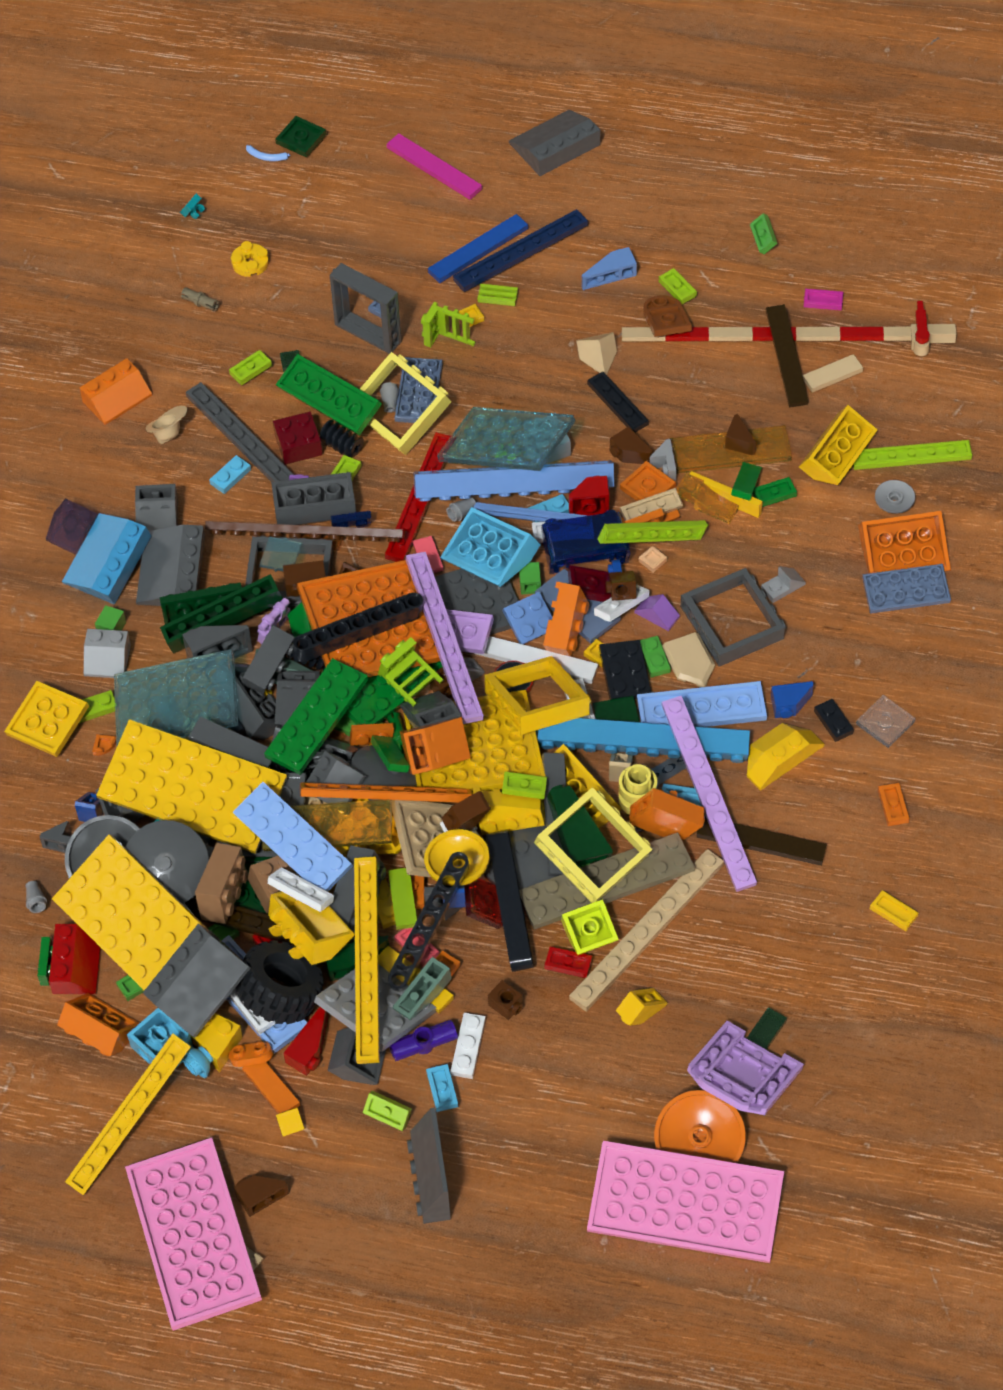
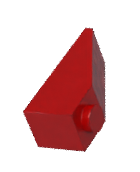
(306, 1048)

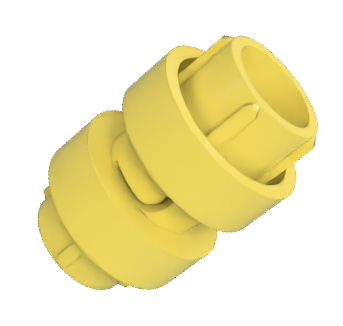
(634, 784)

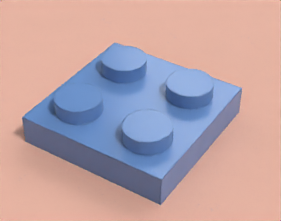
(528, 618)

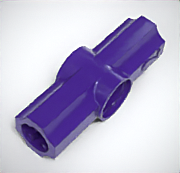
(436, 1036)

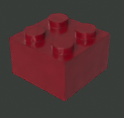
(297, 437)

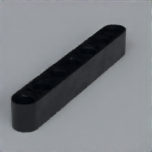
(357, 627)
(510, 901)
(429, 910)

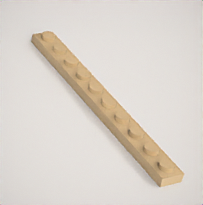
(646, 931)

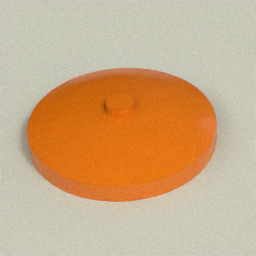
(701, 1127)

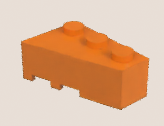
(566, 620)

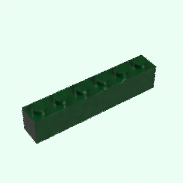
(224, 611)

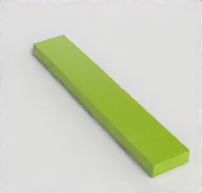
(913, 454)
(652, 531)

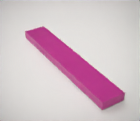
(434, 166)

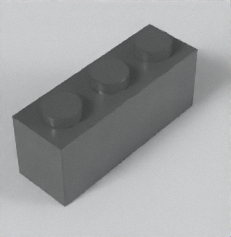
(268, 660)

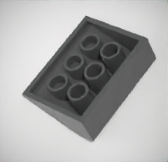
(557, 141)
(170, 563)
(196, 980)
(429, 1169)

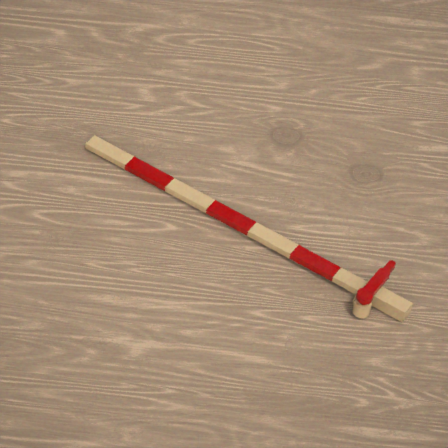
(919, 334)

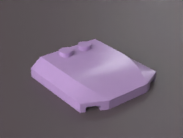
(742, 1071)

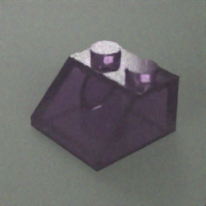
(70, 526)

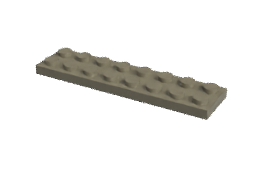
(552, 898)

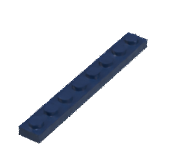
(520, 250)

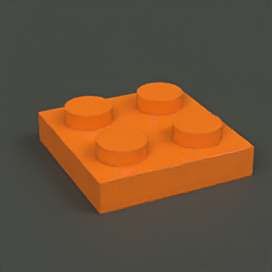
(646, 482)

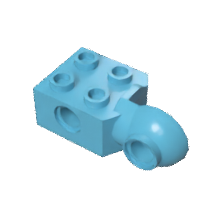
(153, 1033)

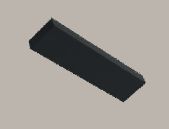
(617, 402)

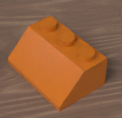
(115, 391)
(96, 1024)

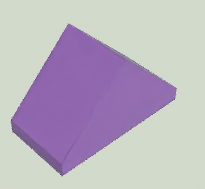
(658, 611)

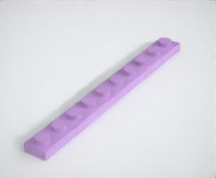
(444, 638)
(709, 794)

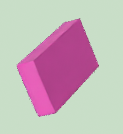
(823, 299)

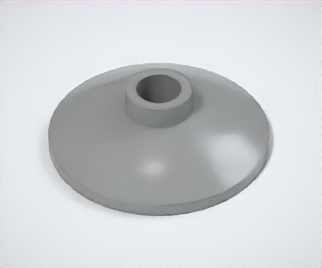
(897, 491)

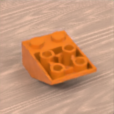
(435, 745)

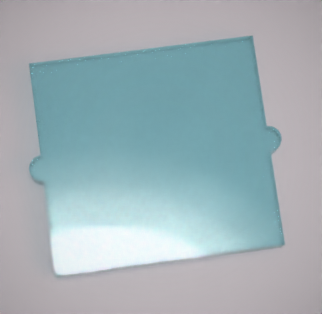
(280, 553)

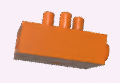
(666, 814)

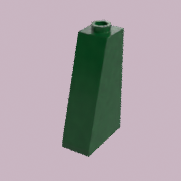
(579, 834)

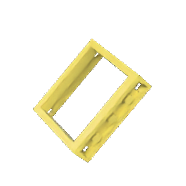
(428, 417)
(570, 869)

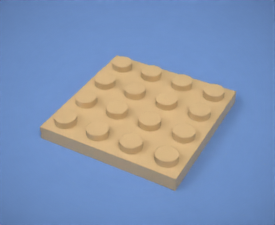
(416, 827)

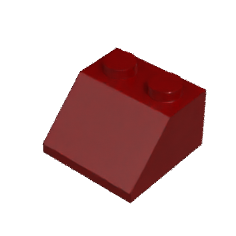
(590, 497)

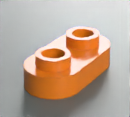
(250, 1054)

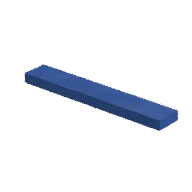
(477, 248)

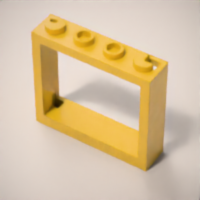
(525, 722)

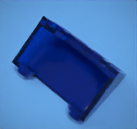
(577, 541)

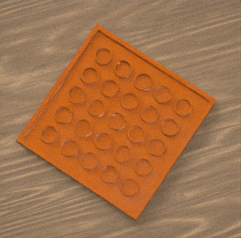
(355, 591)

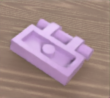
(276, 617)

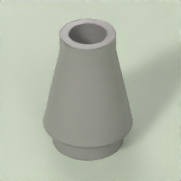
(389, 396)
(459, 509)
(35, 898)

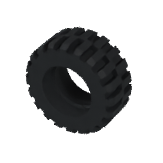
(272, 999)

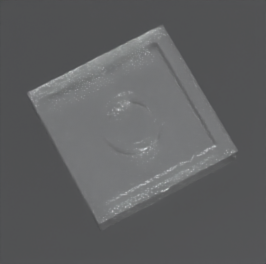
(885, 721)

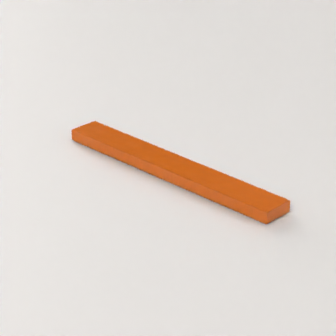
(383, 792)

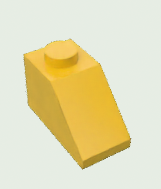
(640, 1006)

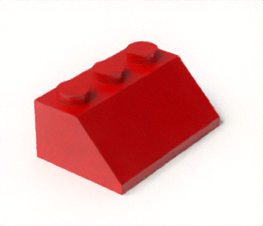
(74, 961)

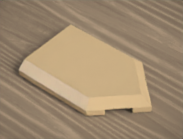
(689, 659)

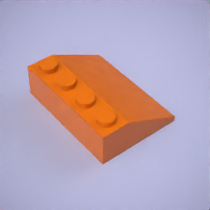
(904, 542)

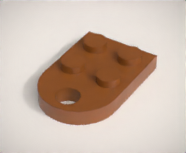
(666, 316)

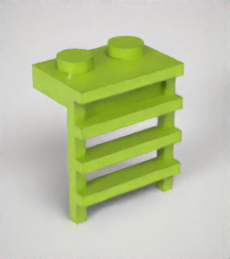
(437, 322)
(400, 661)

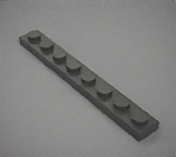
(238, 433)

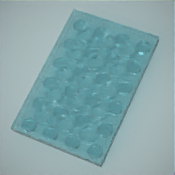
(506, 438)
(177, 694)

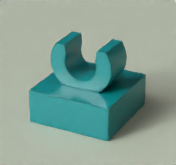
(192, 206)

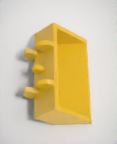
(314, 933)

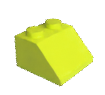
(589, 927)

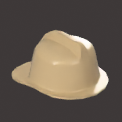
(167, 425)

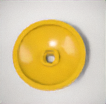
(454, 841)

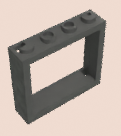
(384, 338)
(309, 546)
(746, 646)

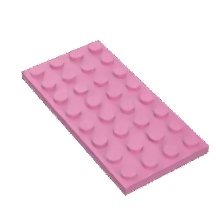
(685, 1201)
(193, 1234)

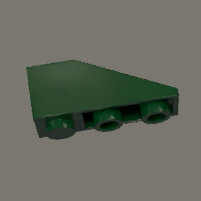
(344, 960)

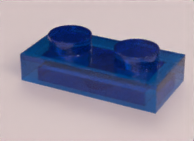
(357, 519)

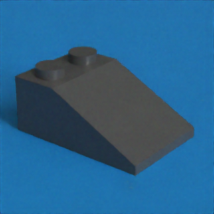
(217, 638)

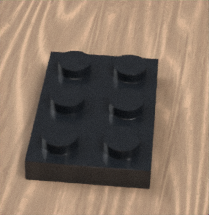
(624, 669)

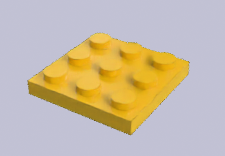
(46, 718)

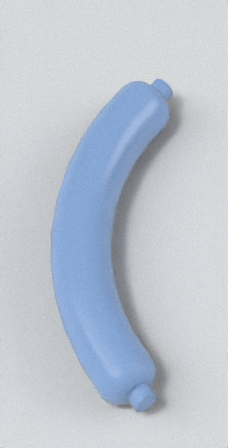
(265, 156)

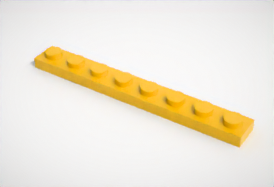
(127, 1114)

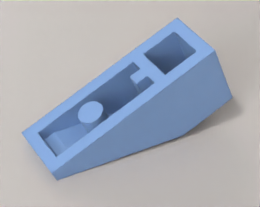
(612, 268)

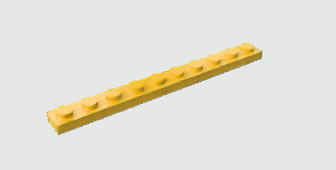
(366, 960)

